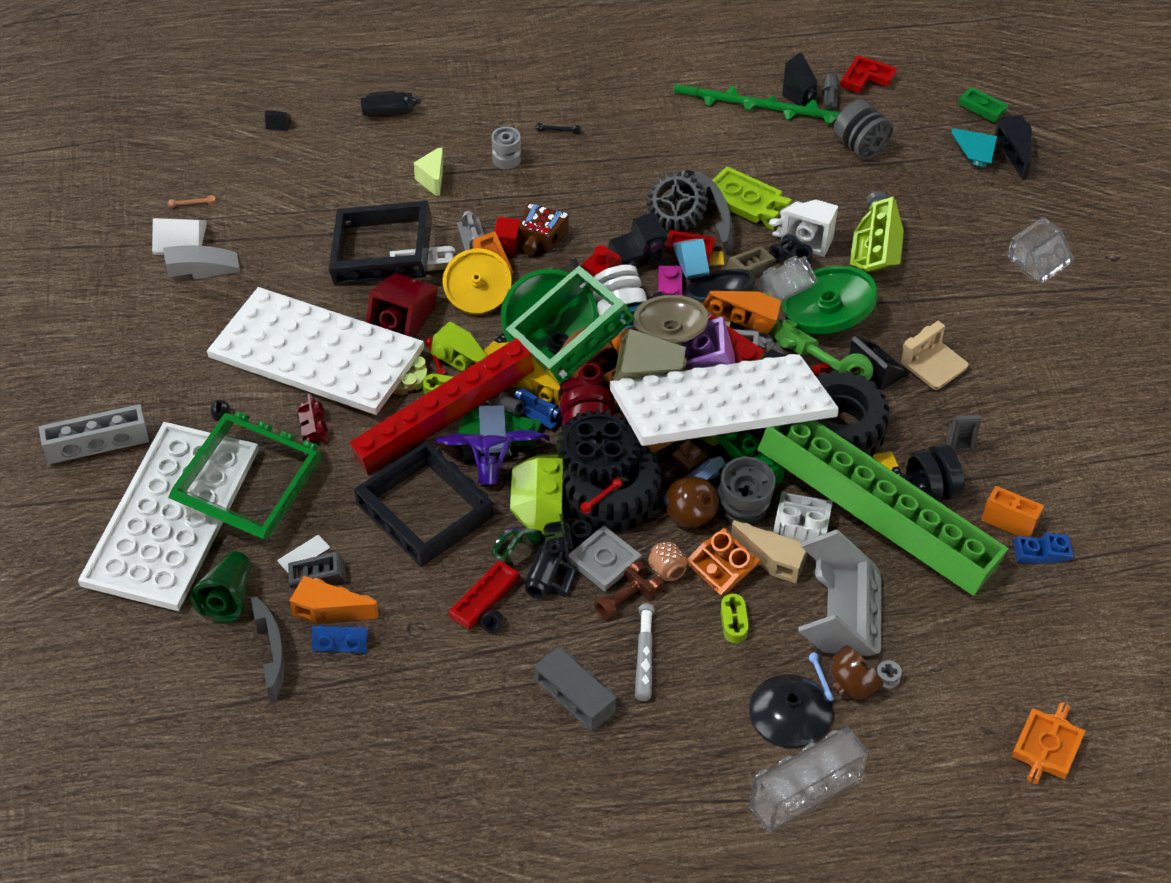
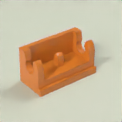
(1012, 512)

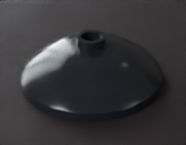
(721, 281)
(786, 722)

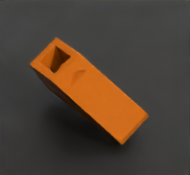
(746, 308)
(329, 604)

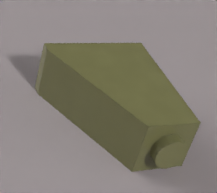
(646, 355)

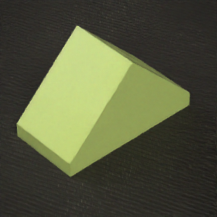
(429, 171)

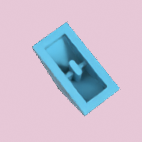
(692, 258)

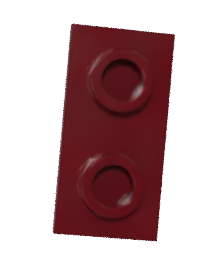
(312, 413)

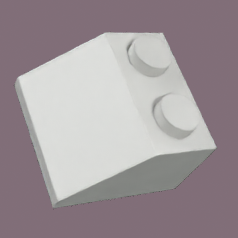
(811, 224)

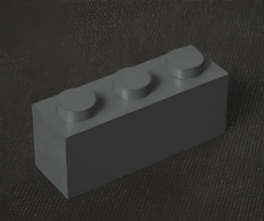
(575, 688)

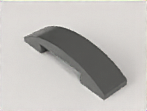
(725, 228)
(273, 671)

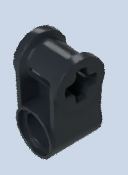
(790, 249)

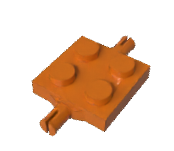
(1048, 743)

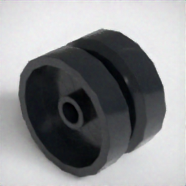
(936, 472)

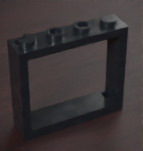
(380, 268)
(425, 454)

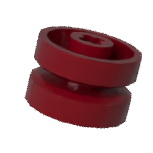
(586, 398)

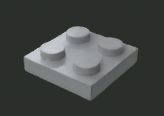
(603, 558)

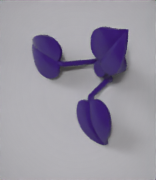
(488, 466)

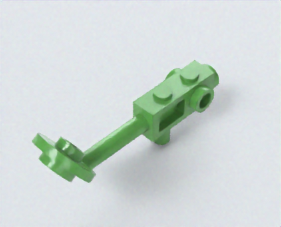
(791, 337)

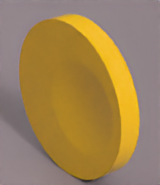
(477, 282)

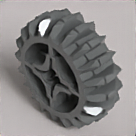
(667, 201)

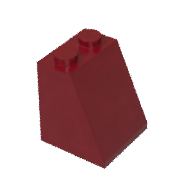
(401, 304)

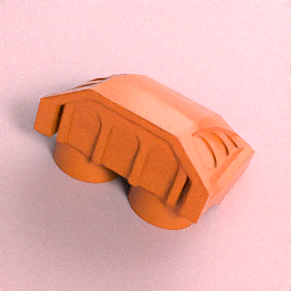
(722, 561)

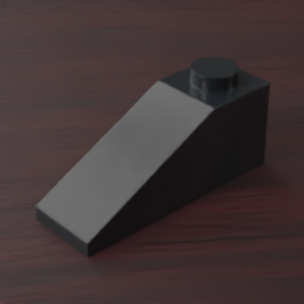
(1015, 140)

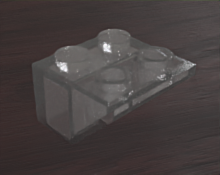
(1041, 250)
(787, 280)

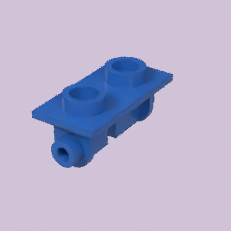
(539, 409)
(339, 639)

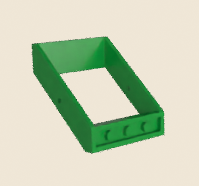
(181, 495)

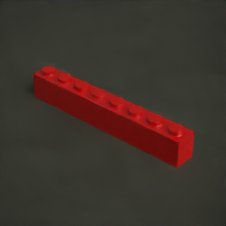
(442, 406)

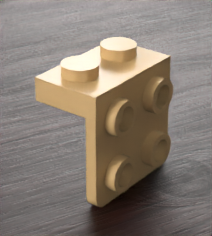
(931, 358)

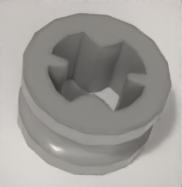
(895, 671)

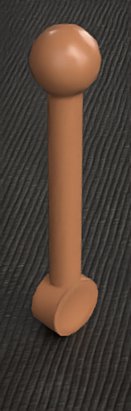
(210, 200)

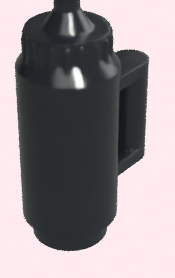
(388, 103)
(543, 573)

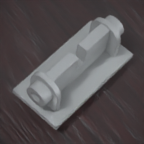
(469, 229)

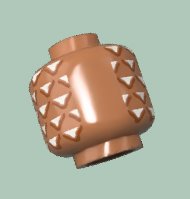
(667, 561)

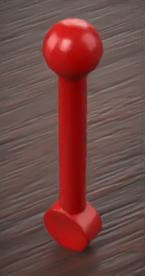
(440, 370)
(586, 506)

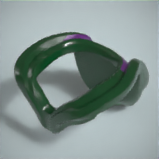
(529, 536)

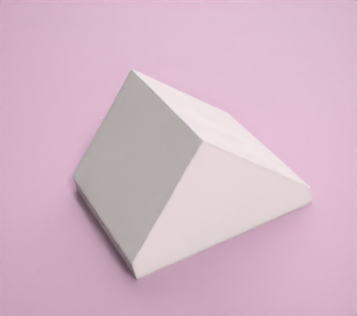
(176, 233)

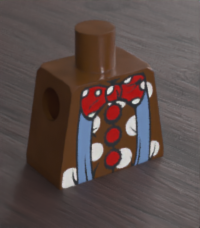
(542, 228)

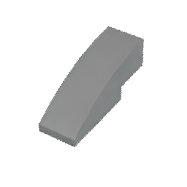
(200, 261)

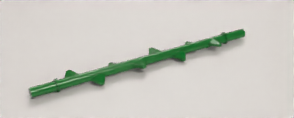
(732, 96)

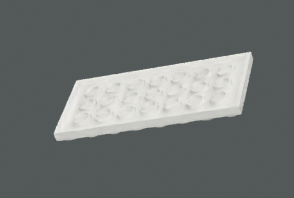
(316, 350)
(722, 399)
(159, 544)

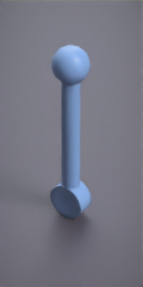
(814, 658)

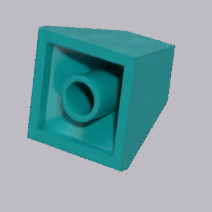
(975, 146)

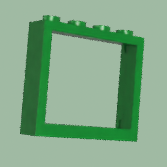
(588, 341)

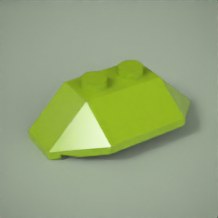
(878, 237)
(537, 491)

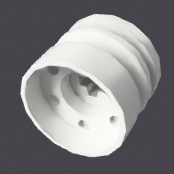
(622, 282)

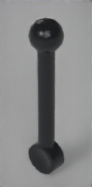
(576, 129)

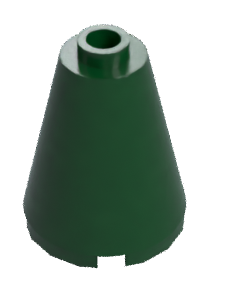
(223, 589)

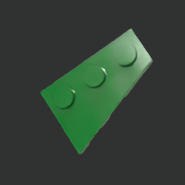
(471, 426)

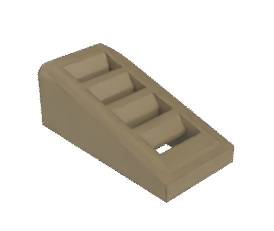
(749, 260)

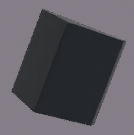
(277, 120)

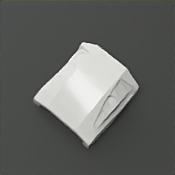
(802, 517)

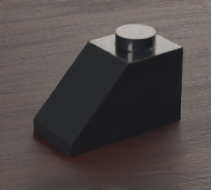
(799, 81)

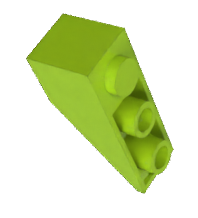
(456, 347)

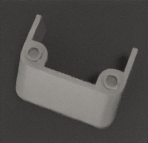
(852, 596)

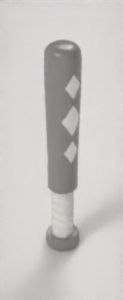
(643, 680)

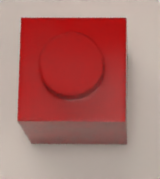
(508, 234)

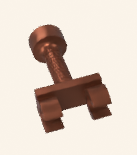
(607, 606)

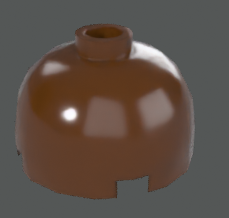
(692, 502)
(853, 675)

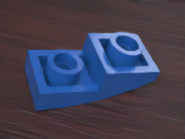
(1048, 549)

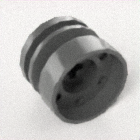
(863, 129)
(745, 490)

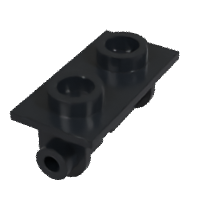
(558, 536)

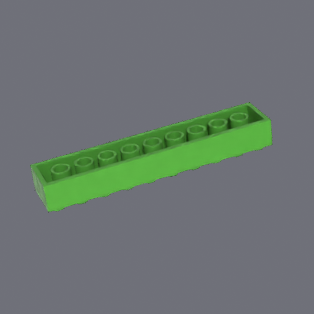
(885, 502)

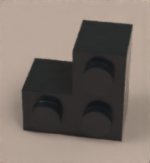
(642, 244)

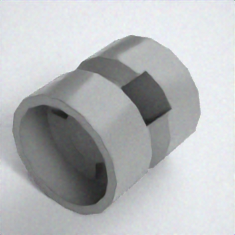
(506, 148)

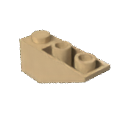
(778, 554)

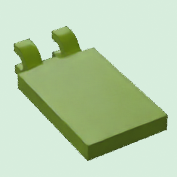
(750, 197)

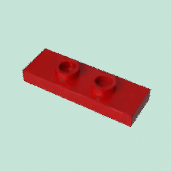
(484, 594)

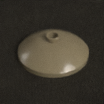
(671, 318)

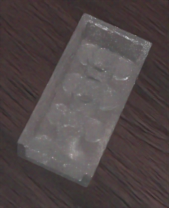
(807, 778)

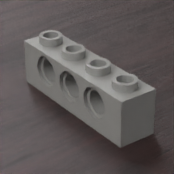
(93, 434)

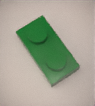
(983, 104)

